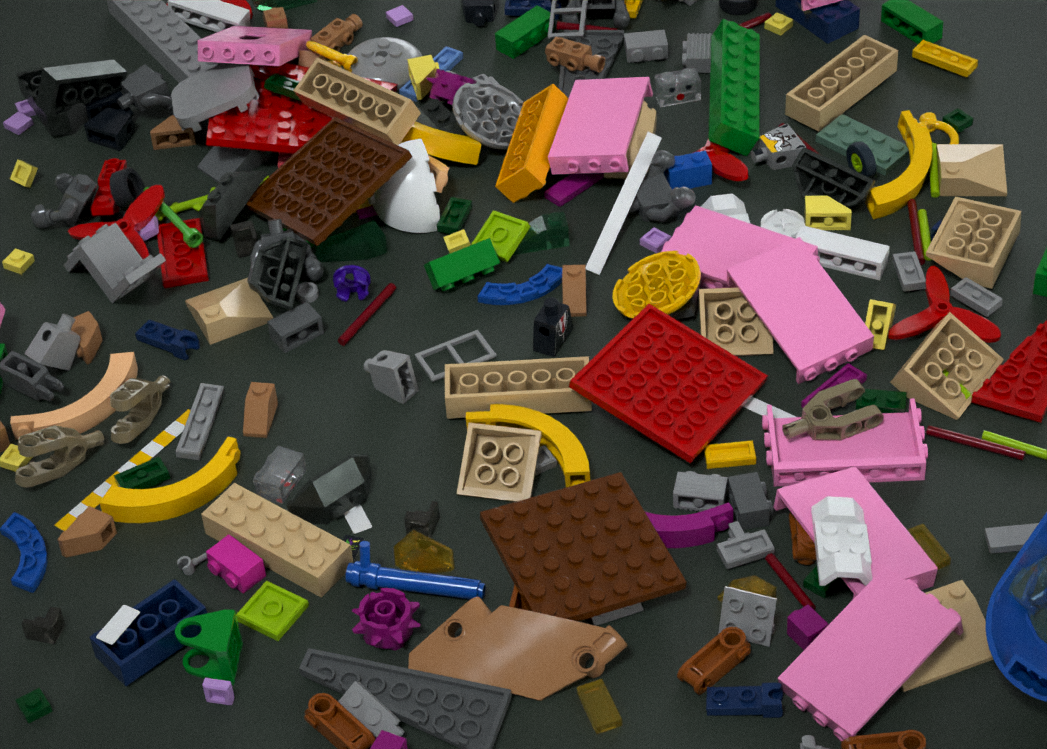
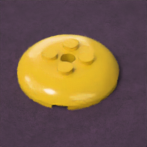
(661, 280)

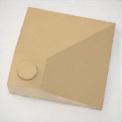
(971, 170)
(228, 311)
(733, 323)
(499, 462)

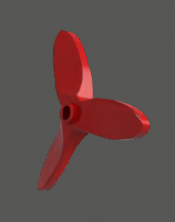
(725, 163)
(135, 218)
(938, 298)

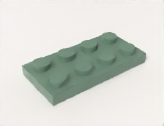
(845, 131)

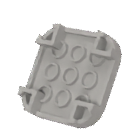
(213, 93)

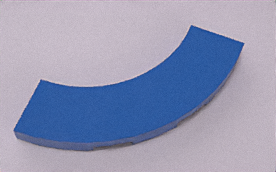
(510, 293)
(32, 550)

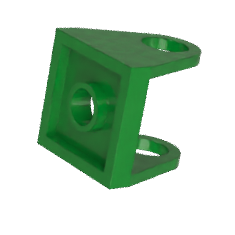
(218, 641)

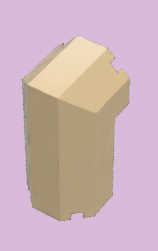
(645, 123)

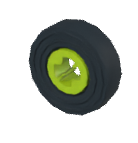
(861, 159)

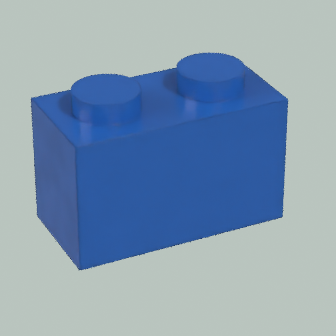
(690, 171)

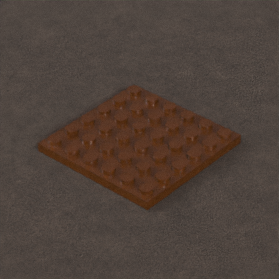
(327, 180)
(582, 550)

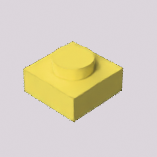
(778, 24)
(23, 173)
(456, 241)
(18, 261)
(12, 459)

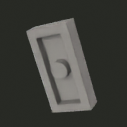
(909, 271)
(976, 297)

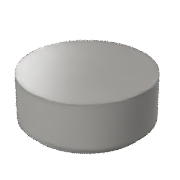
(307, 292)

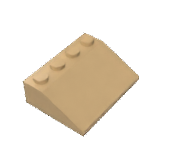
(975, 240)
(959, 352)
(956, 651)

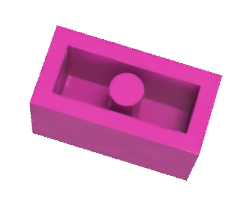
(235, 564)

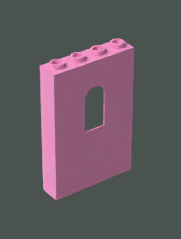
(253, 45)

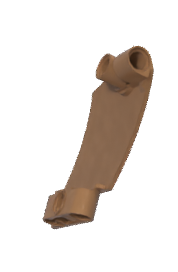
(516, 649)

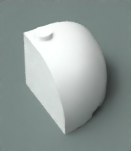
(409, 197)

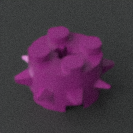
(446, 85)
(386, 619)

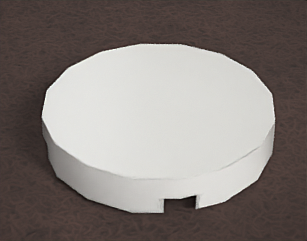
(783, 222)

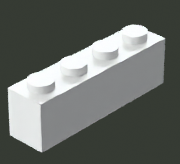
(210, 13)
(847, 253)

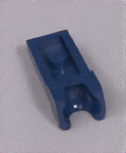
(520, 7)
(168, 338)
(746, 700)

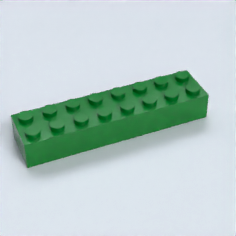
(734, 87)

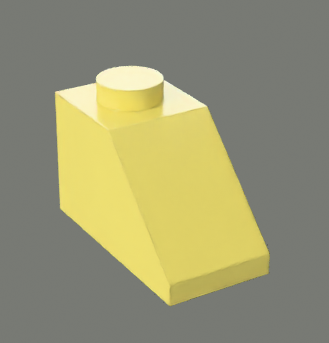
(419, 69)
(826, 214)
(880, 321)

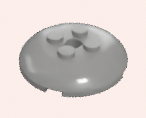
(384, 59)
(487, 113)

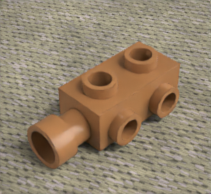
(338, 32)
(573, 55)

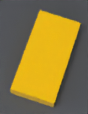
(730, 454)

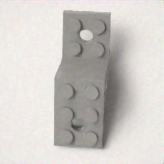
(113, 261)

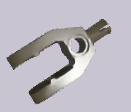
(145, 401)
(820, 423)
(68, 450)

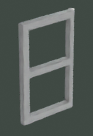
(554, 10)
(448, 345)

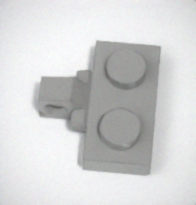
(744, 547)

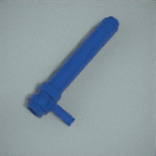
(375, 576)

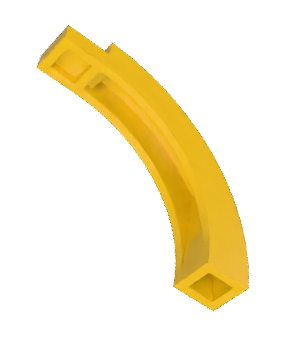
(445, 144)
(895, 194)
(554, 436)
(178, 498)

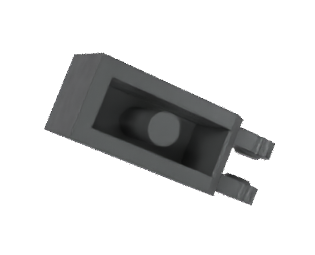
(28, 377)

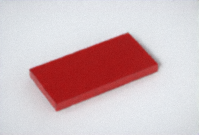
(182, 263)

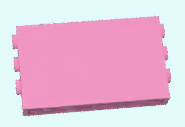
(598, 125)
(722, 242)
(802, 309)
(881, 454)
(888, 538)
(868, 653)

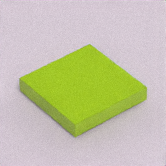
(504, 233)
(272, 610)

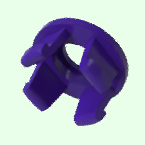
(345, 286)

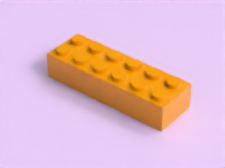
(528, 151)

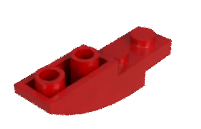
(104, 202)

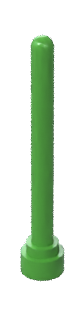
(191, 236)

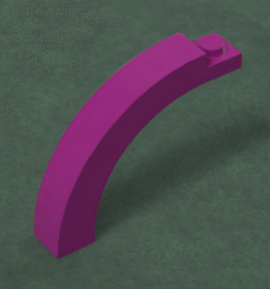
(692, 529)

